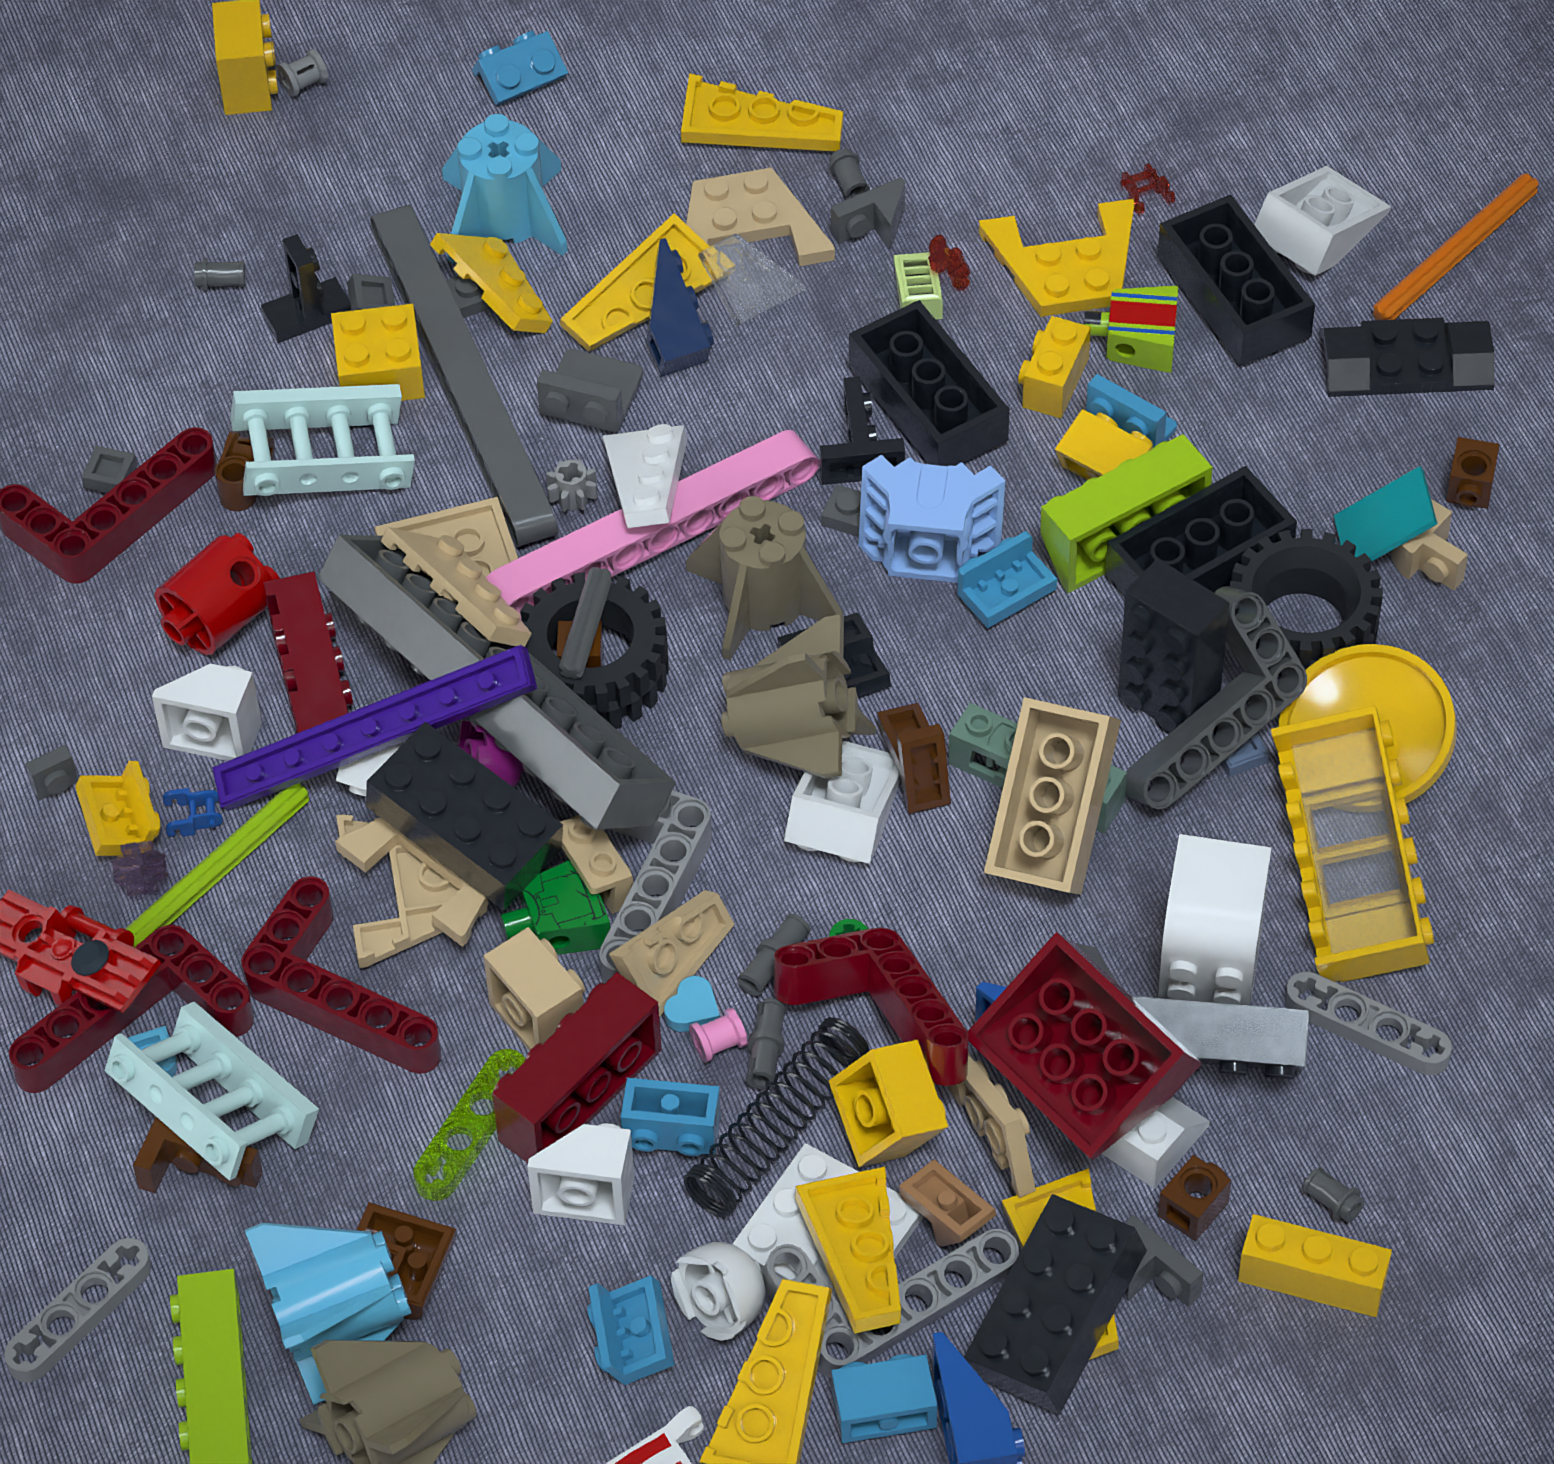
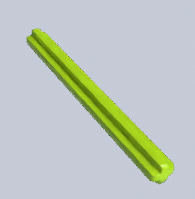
(219, 862)

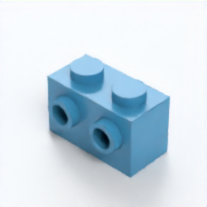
(671, 1116)
(884, 1398)

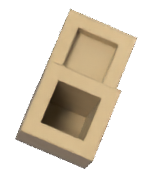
(1432, 553)

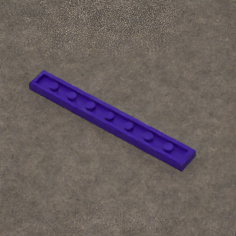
(374, 727)

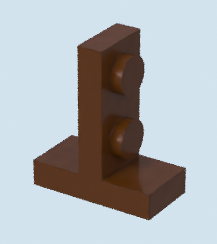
(919, 756)
(166, 1147)

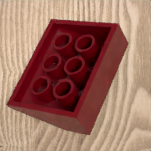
(1081, 1047)

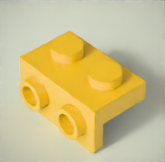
(117, 809)

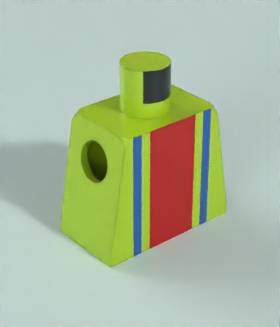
(1138, 326)

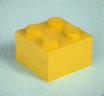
(244, 56)
(379, 349)
(888, 1103)

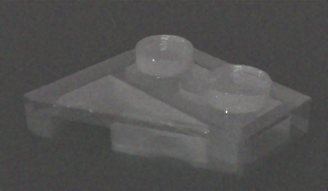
(747, 278)

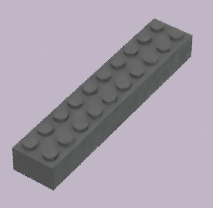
(545, 729)

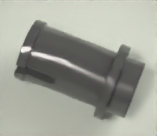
(846, 167)
(219, 274)
(1334, 1195)

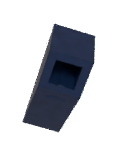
(674, 328)

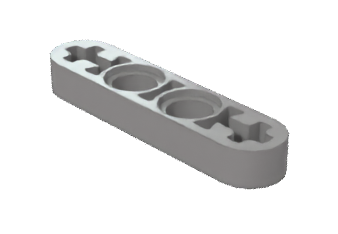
(1371, 1018)
(83, 1313)

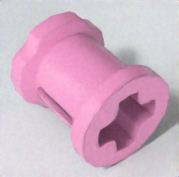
(718, 1035)

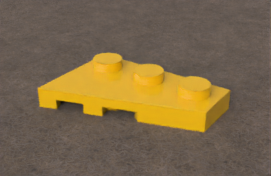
(497, 273)

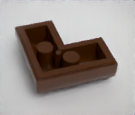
(416, 1250)

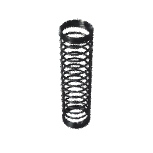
(717, 1184)

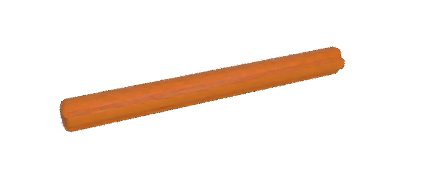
(1455, 248)

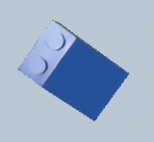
(970, 1414)

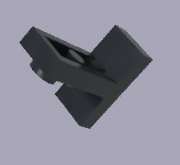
(310, 300)
(844, 461)

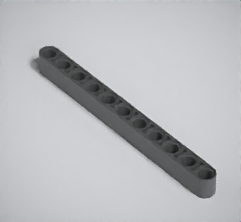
(464, 376)

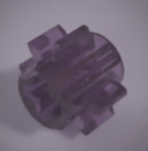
(139, 868)

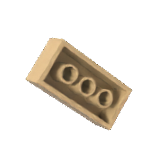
(1052, 796)

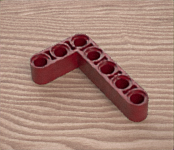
(118, 519)
(887, 969)
(327, 990)
(96, 1027)

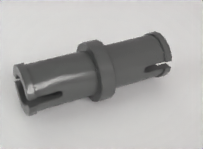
(761, 968)
(766, 1043)

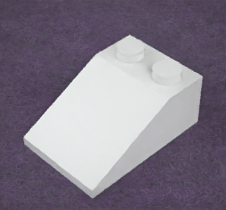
(1318, 219)
(845, 811)

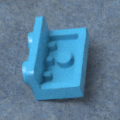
(521, 67)
(1128, 410)
(1004, 580)
(630, 1330)

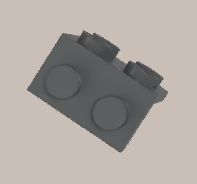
(589, 390)

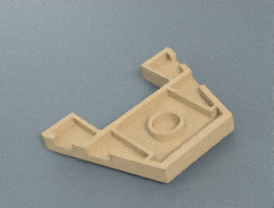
(756, 209)
(374, 840)
(418, 896)

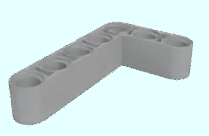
(658, 876)
(928, 1284)

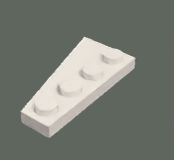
(647, 472)

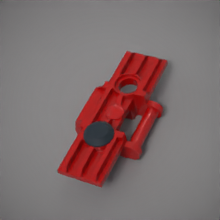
(101, 968)

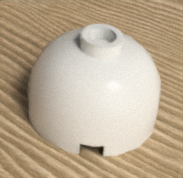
(719, 1288)

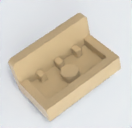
(597, 862)

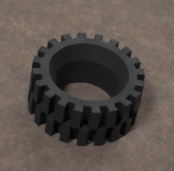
(1318, 570)
(627, 682)

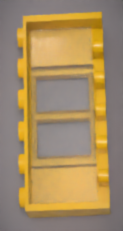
(1353, 845)

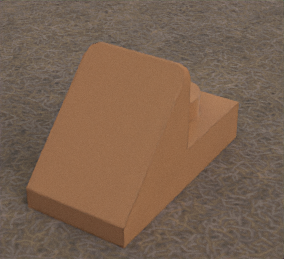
(946, 1203)

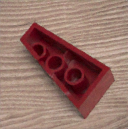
(306, 651)

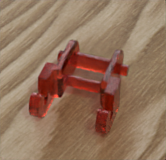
(1159, 184)
(943, 257)

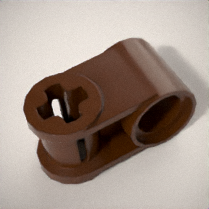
(231, 471)

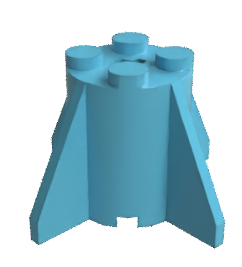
(502, 183)
(327, 1288)

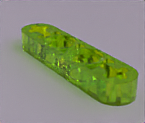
(467, 1122)

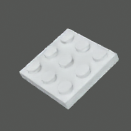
(781, 1221)

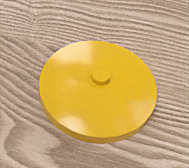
(1404, 693)

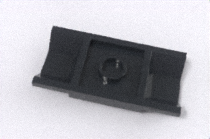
(1408, 357)

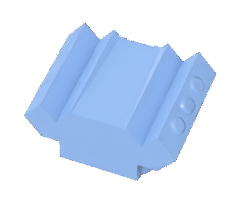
(928, 517)

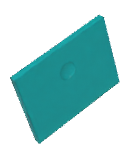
(1388, 516)

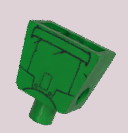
(560, 911)

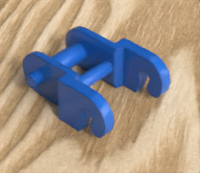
(195, 821)

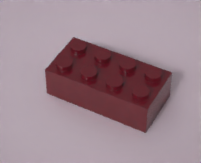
(577, 1067)

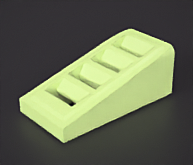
(903, 266)

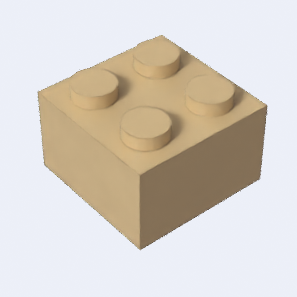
(531, 987)

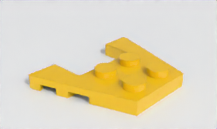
(1071, 272)

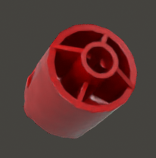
(214, 594)

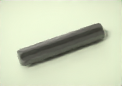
(585, 623)

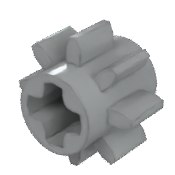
(571, 485)

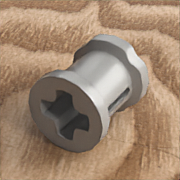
(292, 74)

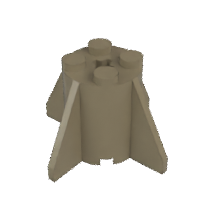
(762, 570)
(797, 702)
(388, 1400)

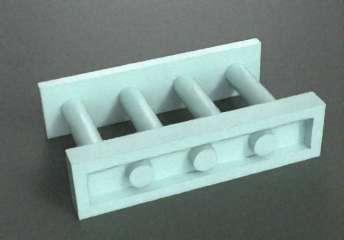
(317, 408)
(234, 1067)

